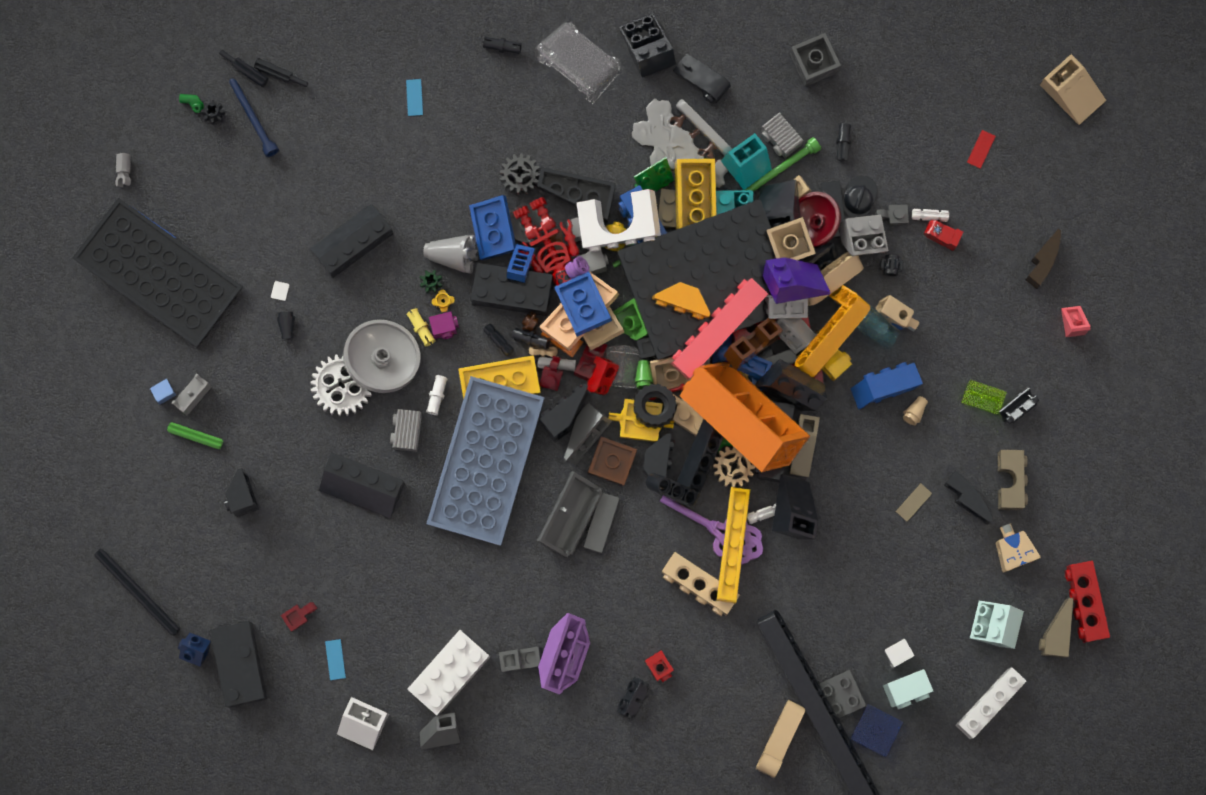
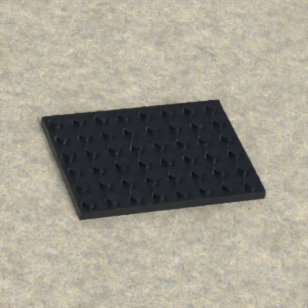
(705, 255)

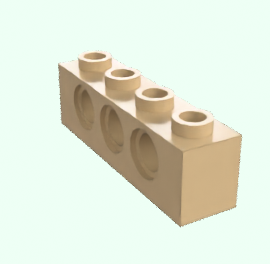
(679, 563)

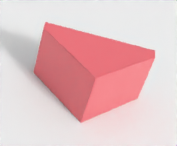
(1075, 321)

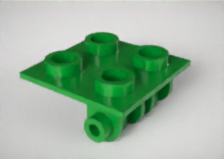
(655, 176)

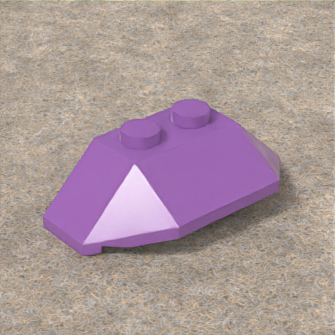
(564, 654)

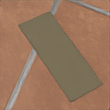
(913, 502)

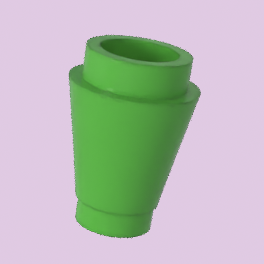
(643, 374)

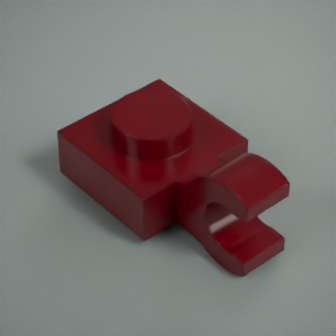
(551, 375)
(296, 616)

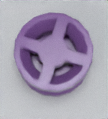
(577, 267)

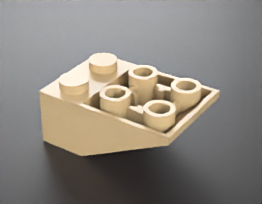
(1073, 89)

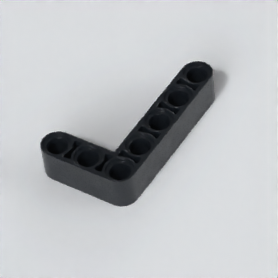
(694, 471)

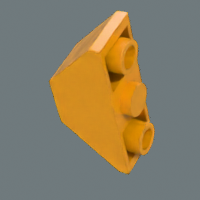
(683, 298)

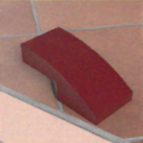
(586, 366)

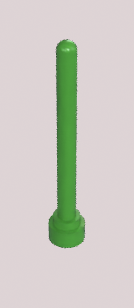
(811, 147)

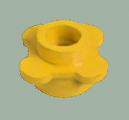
(443, 295)

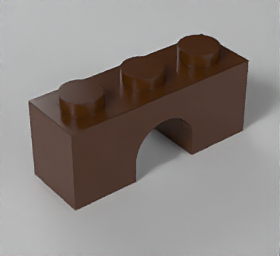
(757, 341)

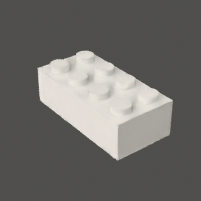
(448, 673)

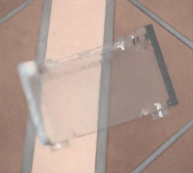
(578, 60)

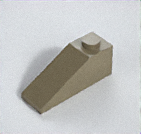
(1057, 636)

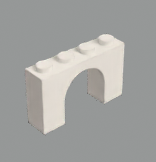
(643, 227)

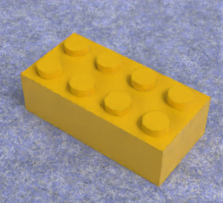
(694, 190)

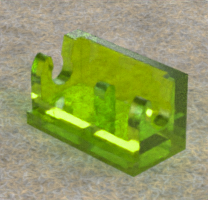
(983, 397)

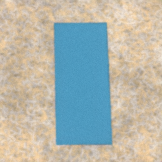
(414, 97)
(335, 659)

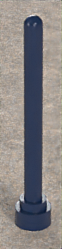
(269, 147)

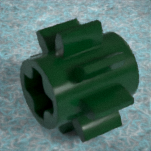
(433, 286)

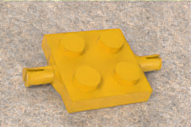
(632, 428)

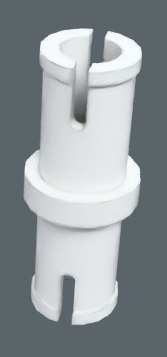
(436, 395)

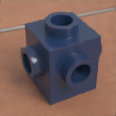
(194, 649)

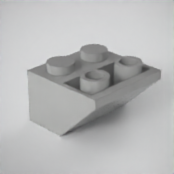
(863, 235)

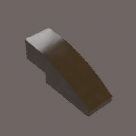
(1044, 260)

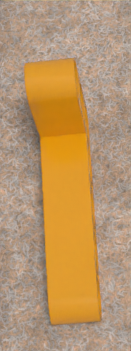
(835, 332)

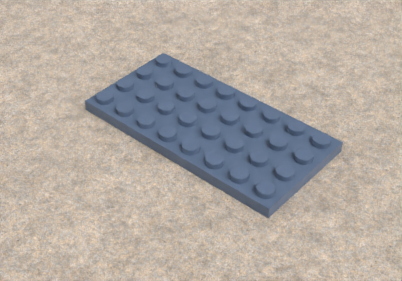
(485, 460)

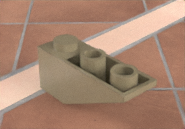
(802, 462)

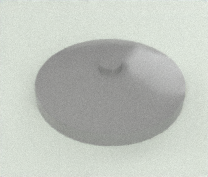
(381, 356)

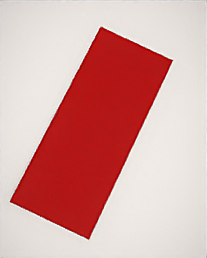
(981, 149)

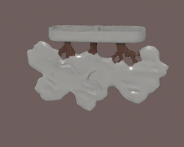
(673, 141)

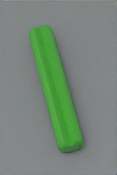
(195, 435)

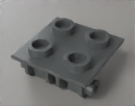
(843, 694)

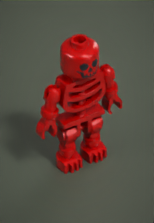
(532, 231)

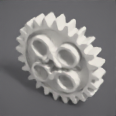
(349, 400)

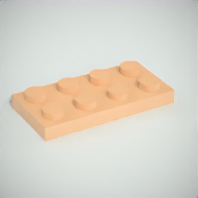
(558, 324)

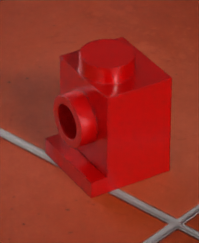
(656, 659)

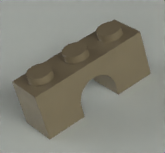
(1013, 463)

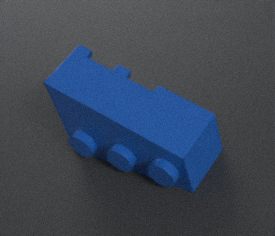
(886, 384)

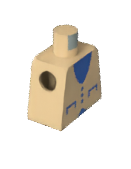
(897, 313)
(1015, 549)

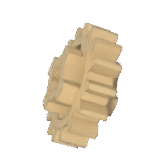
(724, 462)

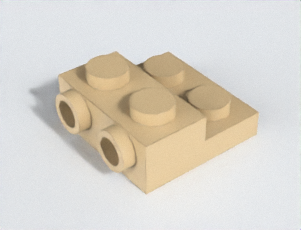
(603, 333)

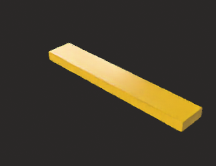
(733, 545)

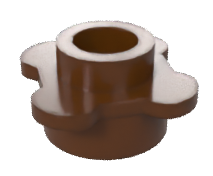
(529, 322)

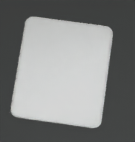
(280, 290)

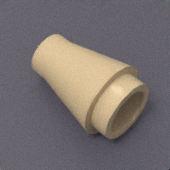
(914, 412)

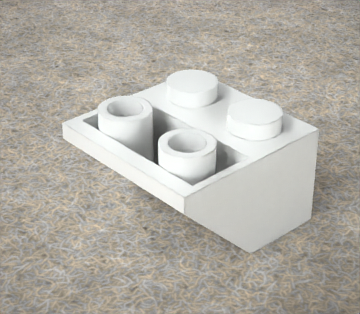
(362, 723)

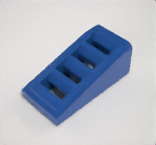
(516, 274)

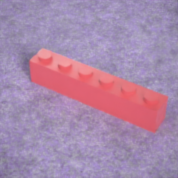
(719, 328)

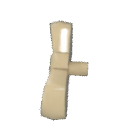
(534, 350)

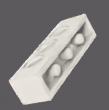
(990, 703)

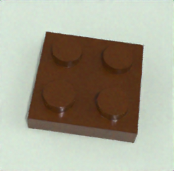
(612, 461)

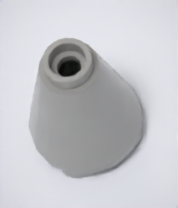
(453, 252)

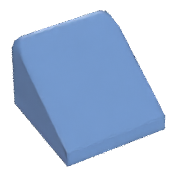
(163, 391)

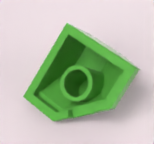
(631, 320)

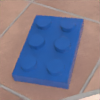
(492, 227)
(583, 304)

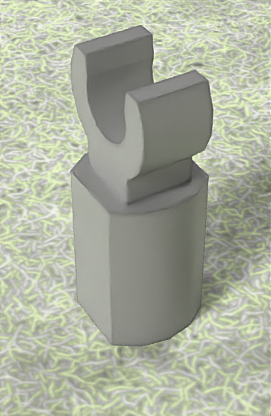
(123, 165)

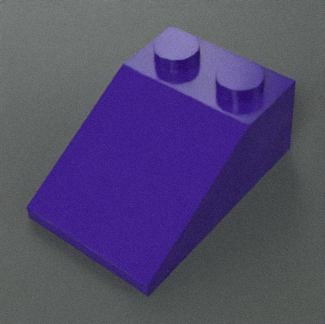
(794, 280)

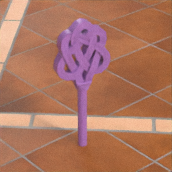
(714, 527)

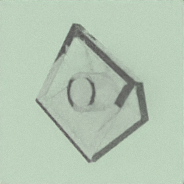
(627, 359)

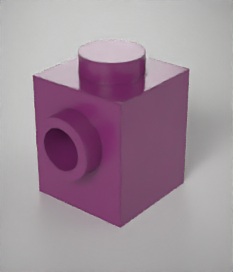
(443, 325)

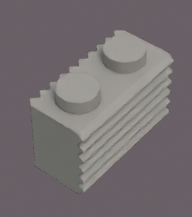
(781, 135)
(406, 430)

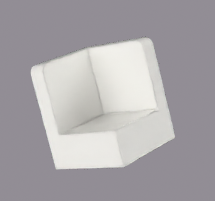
(899, 653)

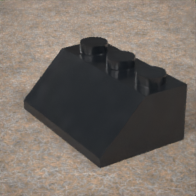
(793, 386)

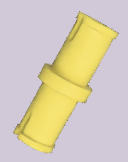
(421, 327)

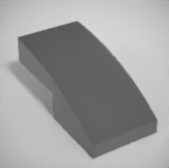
(520, 659)

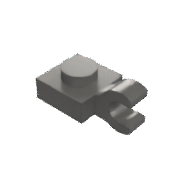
(895, 214)

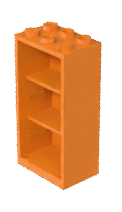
(744, 416)

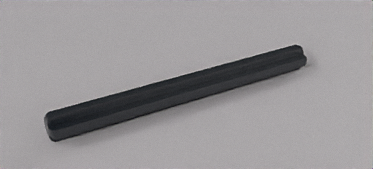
(137, 592)

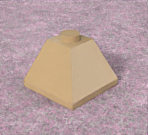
(791, 240)

